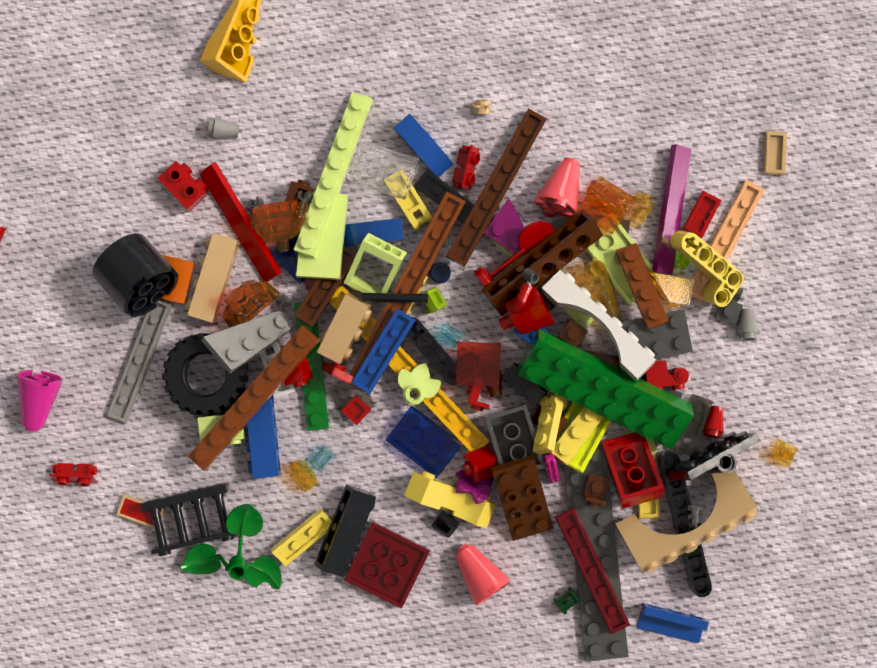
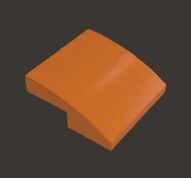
(185, 271)

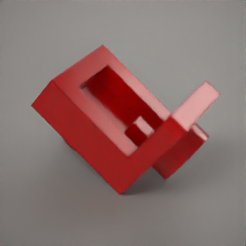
(474, 392)

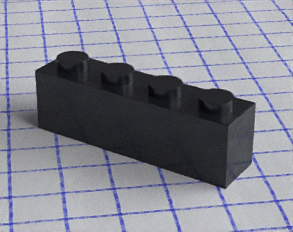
(345, 531)

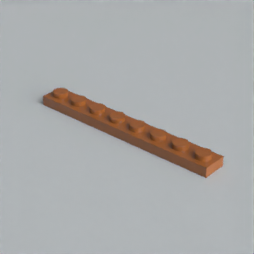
(253, 398)

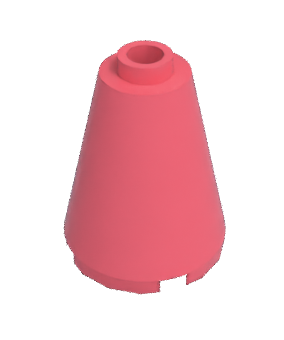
(479, 573)

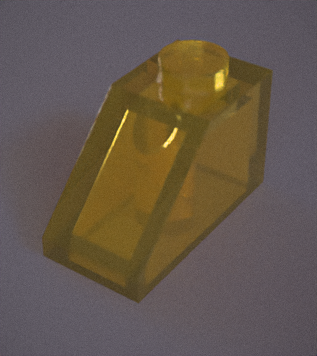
(673, 289)

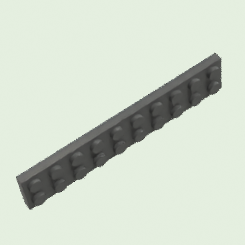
(600, 529)

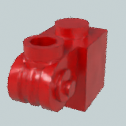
(659, 376)

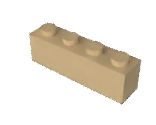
(213, 278)

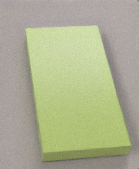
(605, 251)
(329, 256)

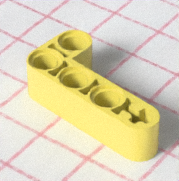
(708, 257)

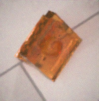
(606, 204)

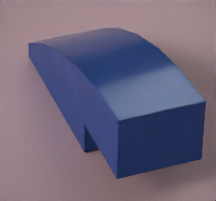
(423, 145)
(387, 230)

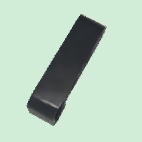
(430, 353)

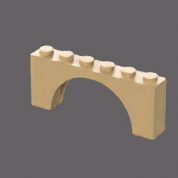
(654, 548)

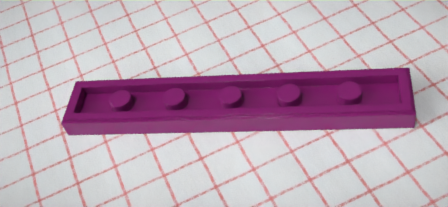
(671, 208)

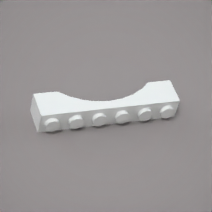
(566, 294)

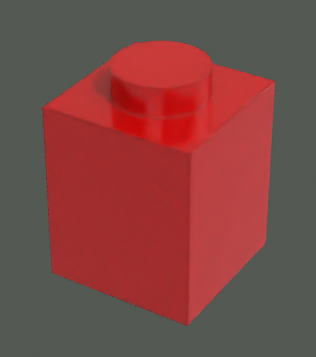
(300, 375)
(479, 463)

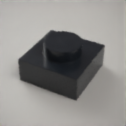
(445, 524)

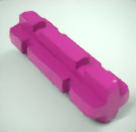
(551, 468)

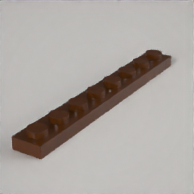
(496, 187)

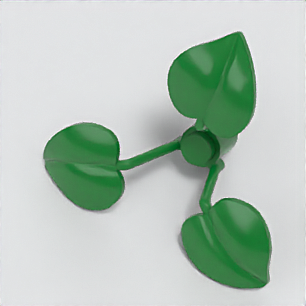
(243, 521)

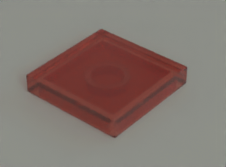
(478, 364)

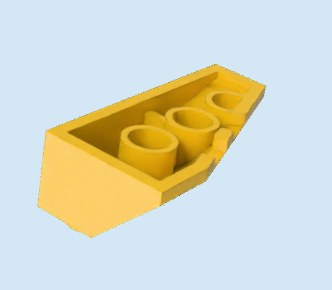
(230, 43)

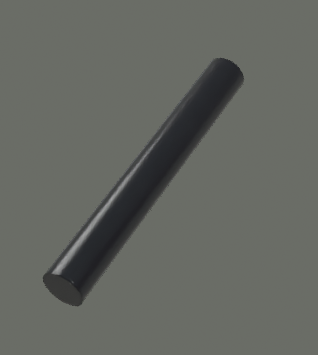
(394, 297)

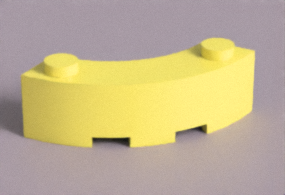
(440, 495)

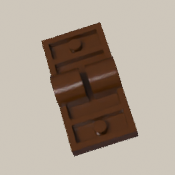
(522, 497)

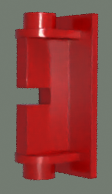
(469, 158)
(82, 476)

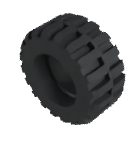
(181, 391)

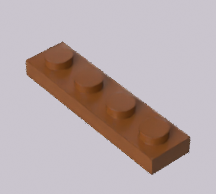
(642, 286)

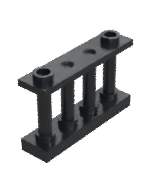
(176, 502)

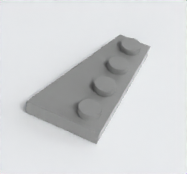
(244, 341)

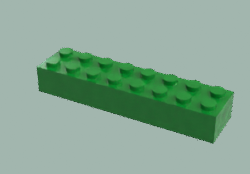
(605, 389)

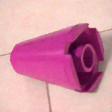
(36, 397)

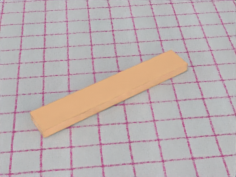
(730, 230)

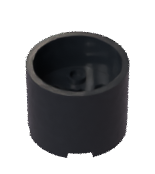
(134, 274)

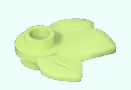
(420, 381)

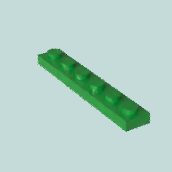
(314, 391)

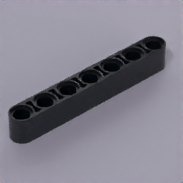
(678, 514)

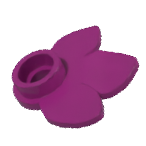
(479, 490)

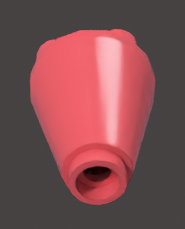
(560, 191)

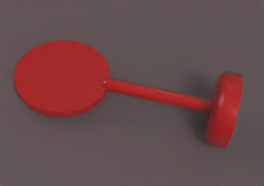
(527, 240)

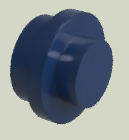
(440, 272)

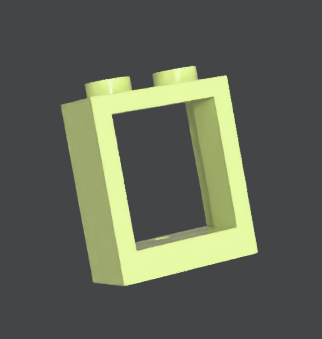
(382, 250)

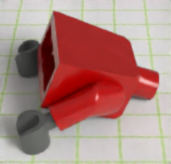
(528, 309)

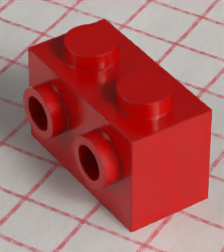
(183, 185)

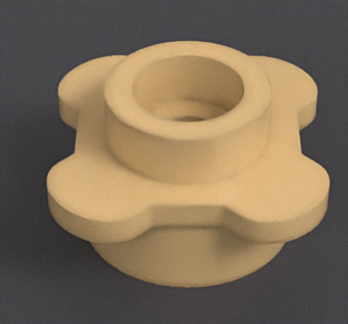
(481, 106)

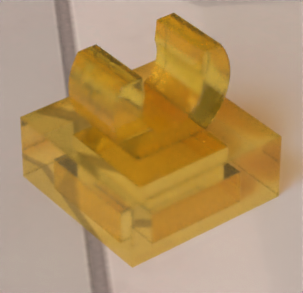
(783, 453)

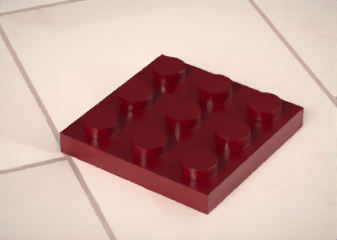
(387, 564)

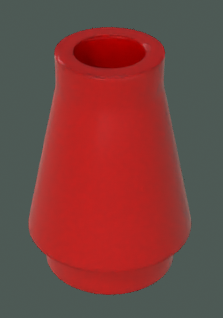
(714, 423)

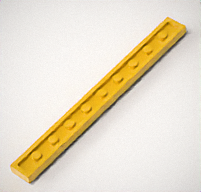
(440, 403)

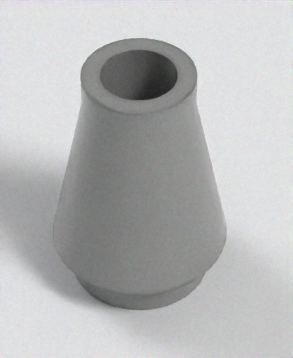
(222, 129)
(747, 326)

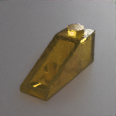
(598, 283)

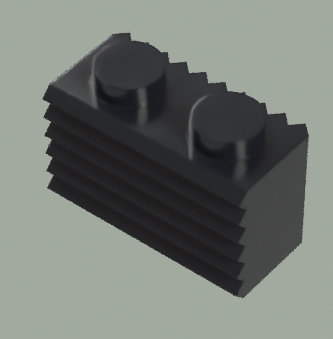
(528, 390)

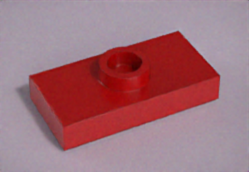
(701, 214)
(337, 371)

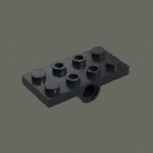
(717, 458)

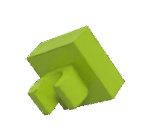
(435, 301)

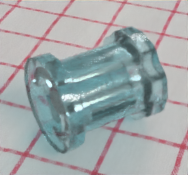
(450, 334)
(321, 458)

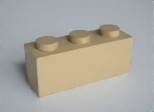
(345, 329)

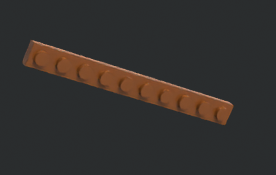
(416, 269)

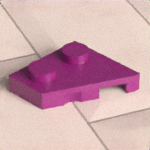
(506, 228)

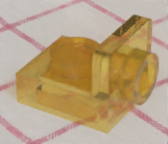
(641, 213)

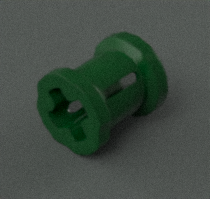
(564, 607)

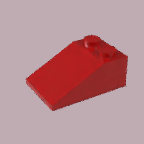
(632, 470)

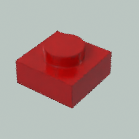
(356, 410)

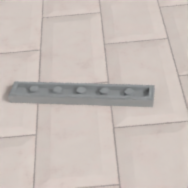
(138, 362)

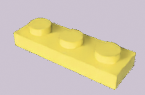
(576, 435)
(302, 537)

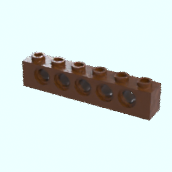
(544, 259)

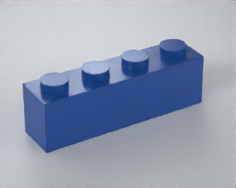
(263, 443)

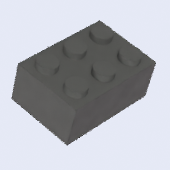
(663, 340)
(513, 435)

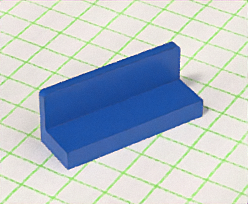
(671, 623)

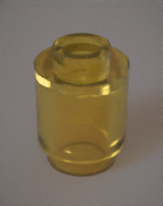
(303, 475)

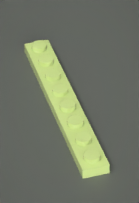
(333, 175)

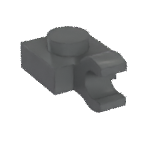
(732, 311)

